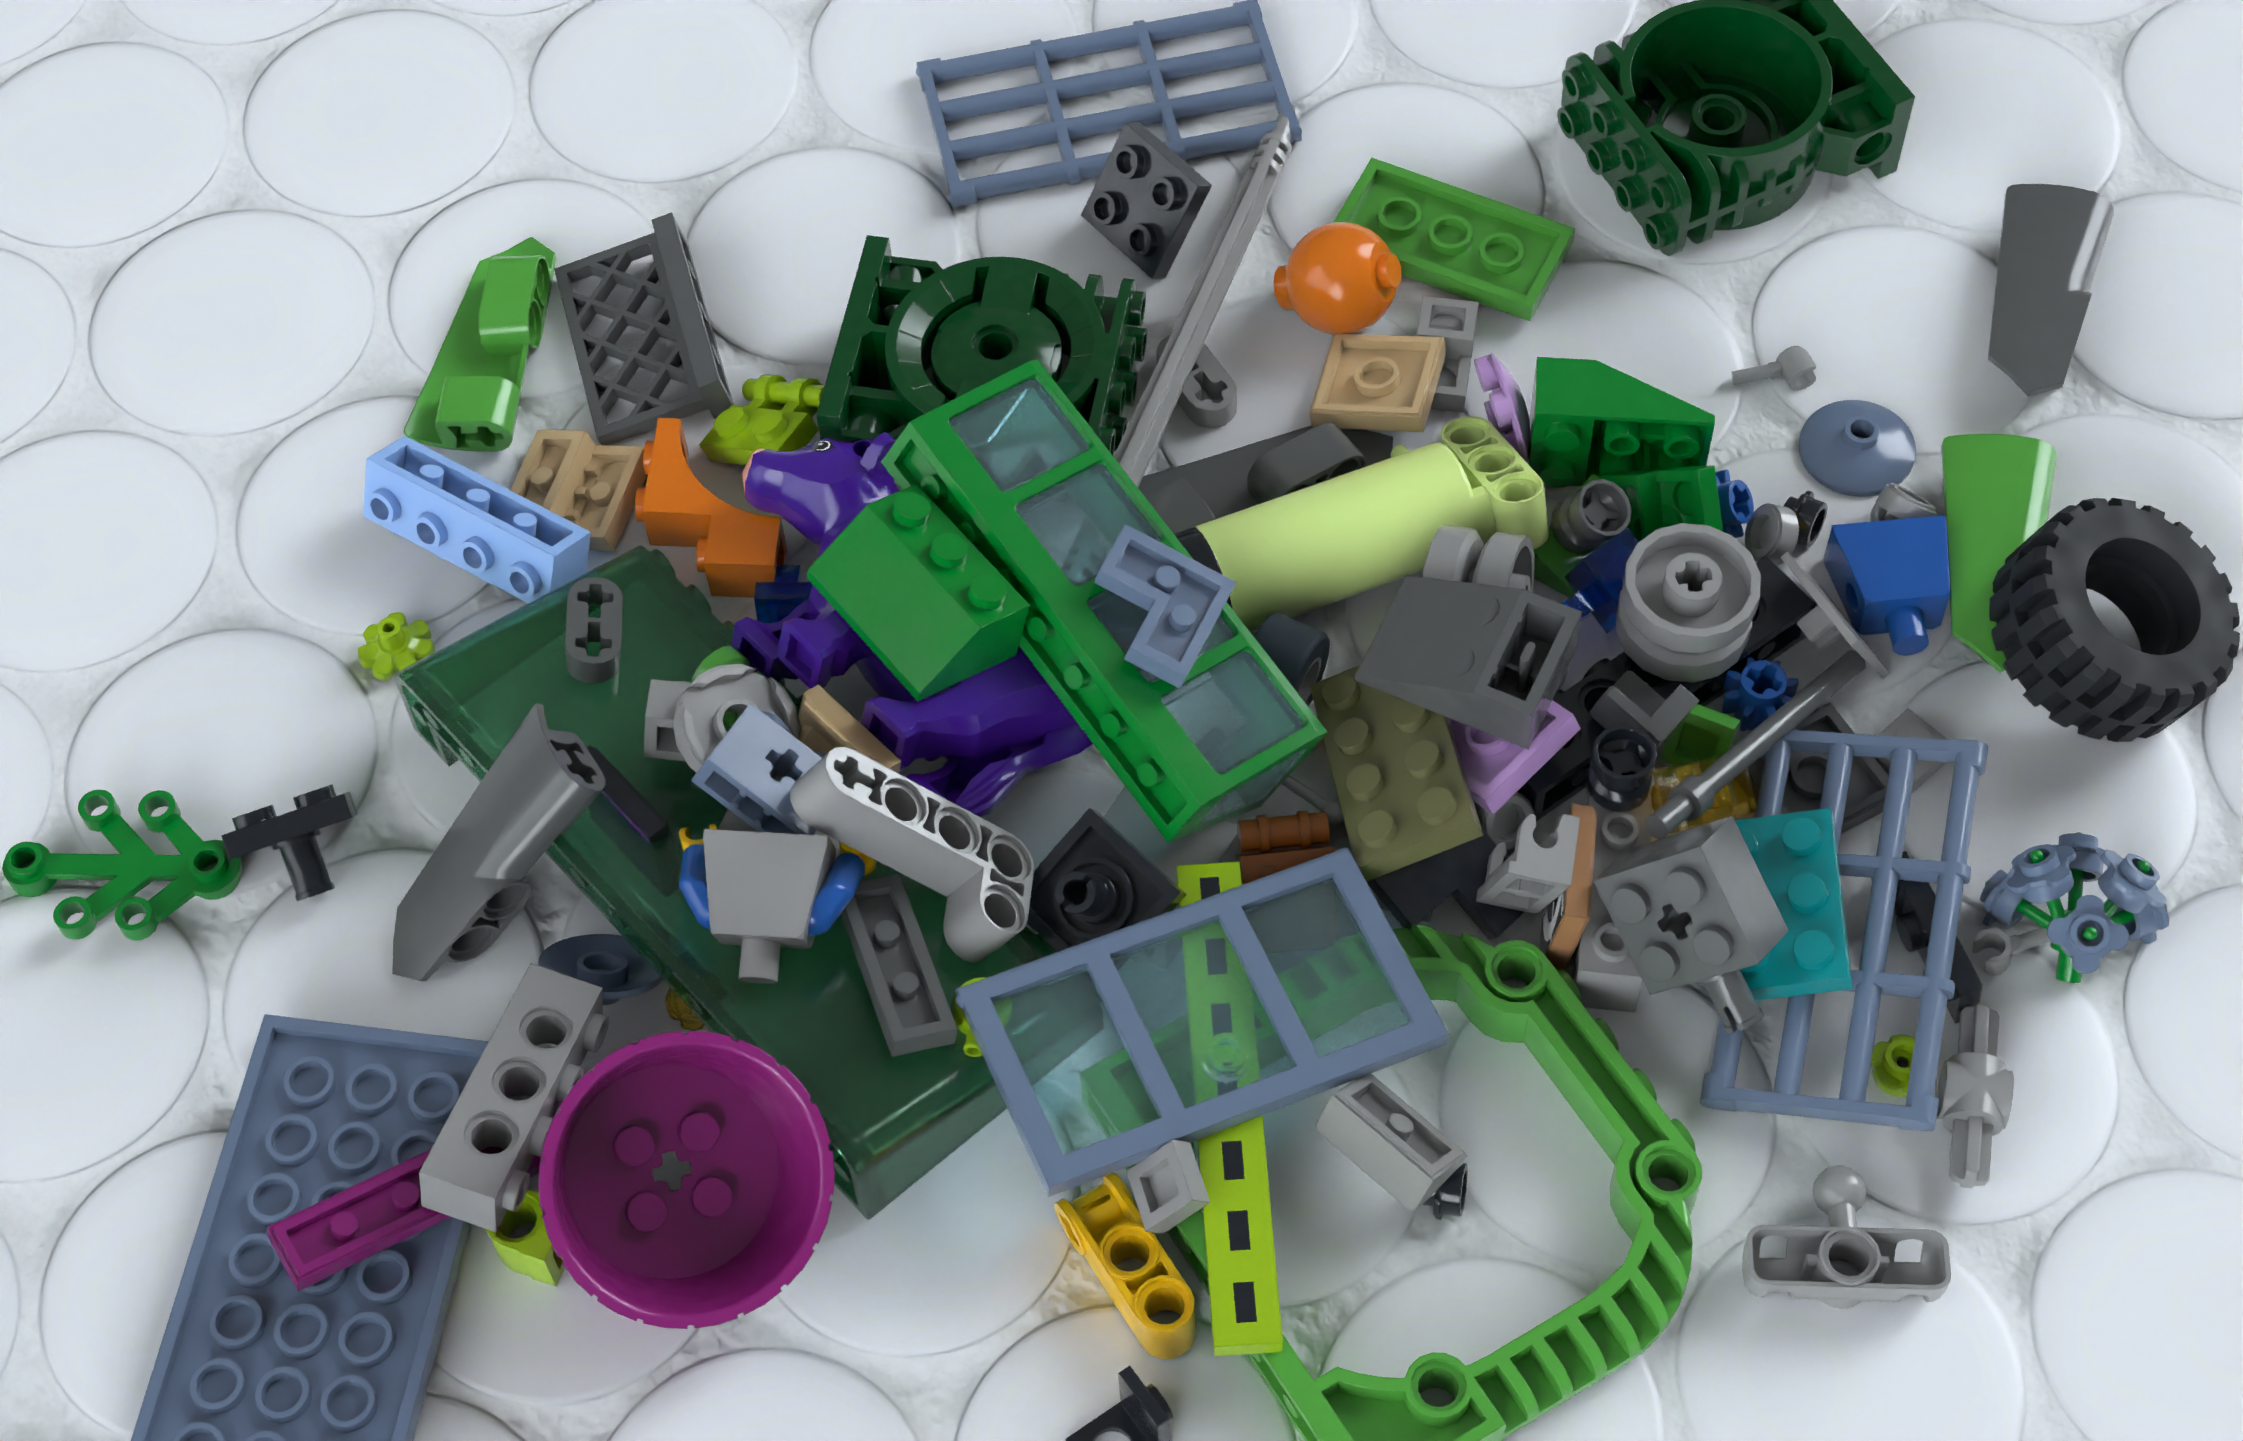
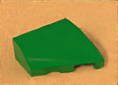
(1669, 497)

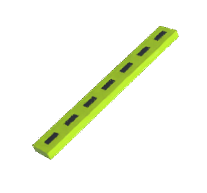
(1239, 1210)

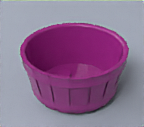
(740, 1215)

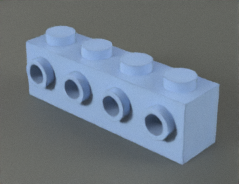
(472, 521)

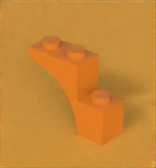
(677, 510)

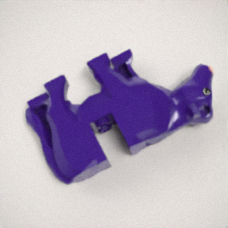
(984, 726)

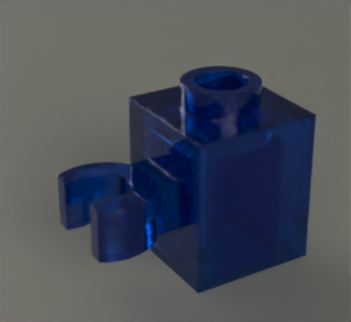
(1600, 580)

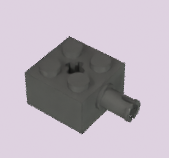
(1695, 914)

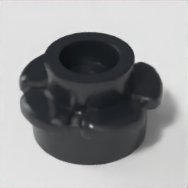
(1810, 515)
(1451, 1195)

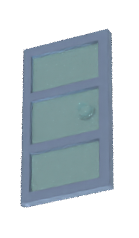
(1199, 1019)

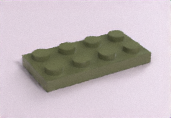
(1393, 775)

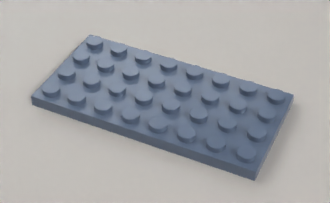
(358, 1347)

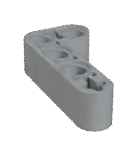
(926, 839)

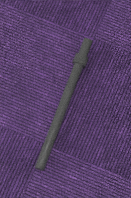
(1696, 793)

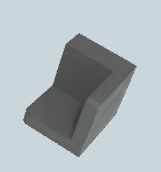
(1639, 706)

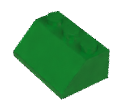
(920, 593)

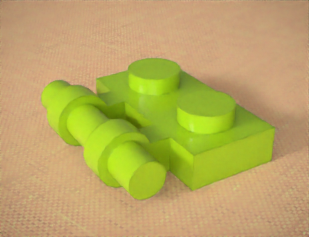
(773, 420)

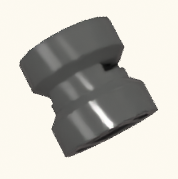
(1591, 516)

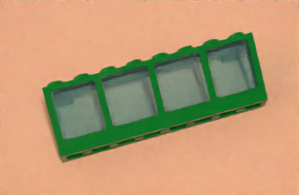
(1045, 510)

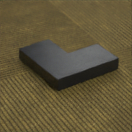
(1459, 871)

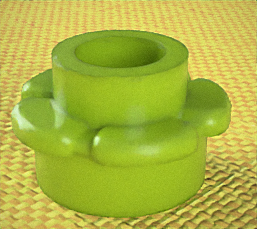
(1885, 1070)

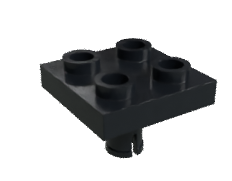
(1146, 200)
(294, 836)
(1096, 886)

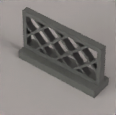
(690, 330)

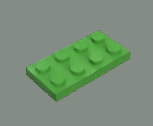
(1460, 238)

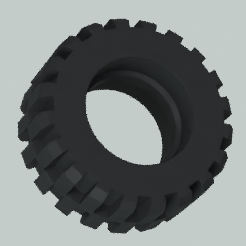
(2161, 587)

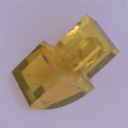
(1733, 800)

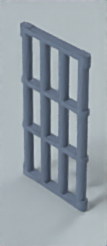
(1063, 130)
(1870, 979)

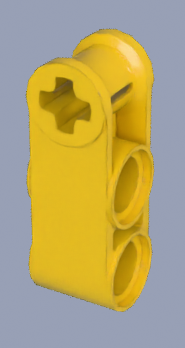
(1108, 1230)

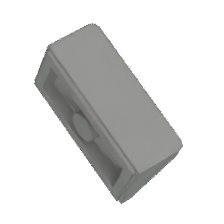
(1389, 1141)

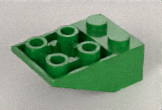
(1607, 423)

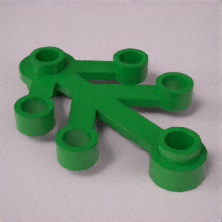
(128, 871)

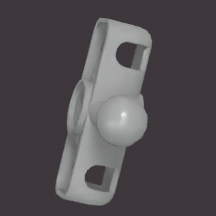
(1809, 1249)

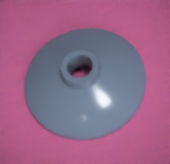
(1853, 463)
(604, 962)

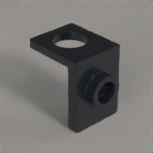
(1138, 1415)

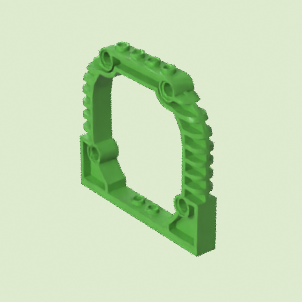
(1586, 1338)

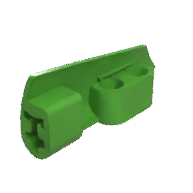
(482, 364)
(1993, 503)

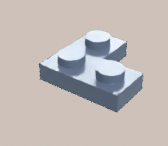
(1177, 592)

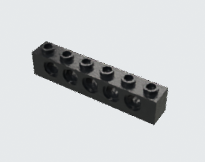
(1771, 635)

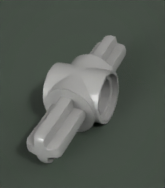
(1974, 1096)

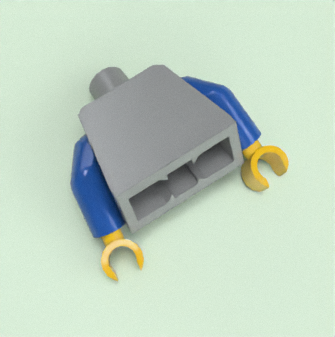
(767, 890)

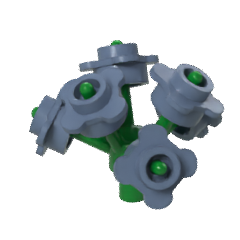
(2088, 925)

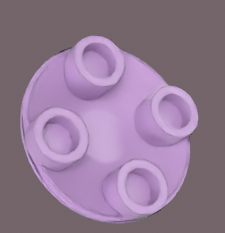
(1506, 405)

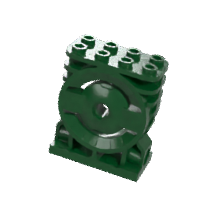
(1720, 90)
(972, 328)

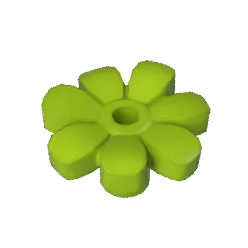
(394, 645)

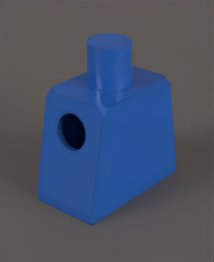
(1892, 577)

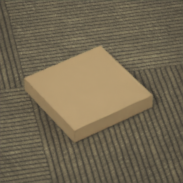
(1378, 382)

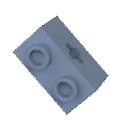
(741, 767)

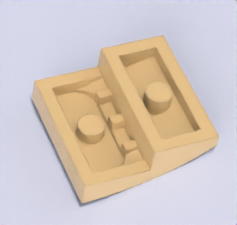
(583, 482)

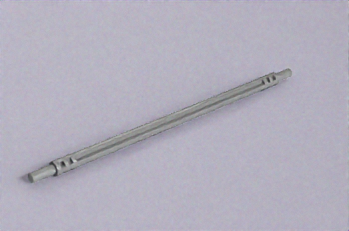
(1204, 302)

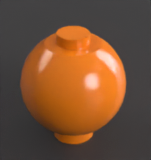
(1339, 278)

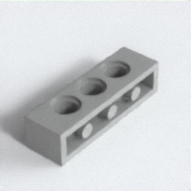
(1602, 962)
(484, 1186)

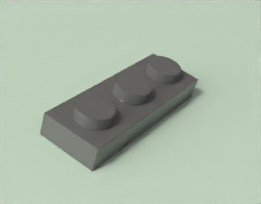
(897, 967)

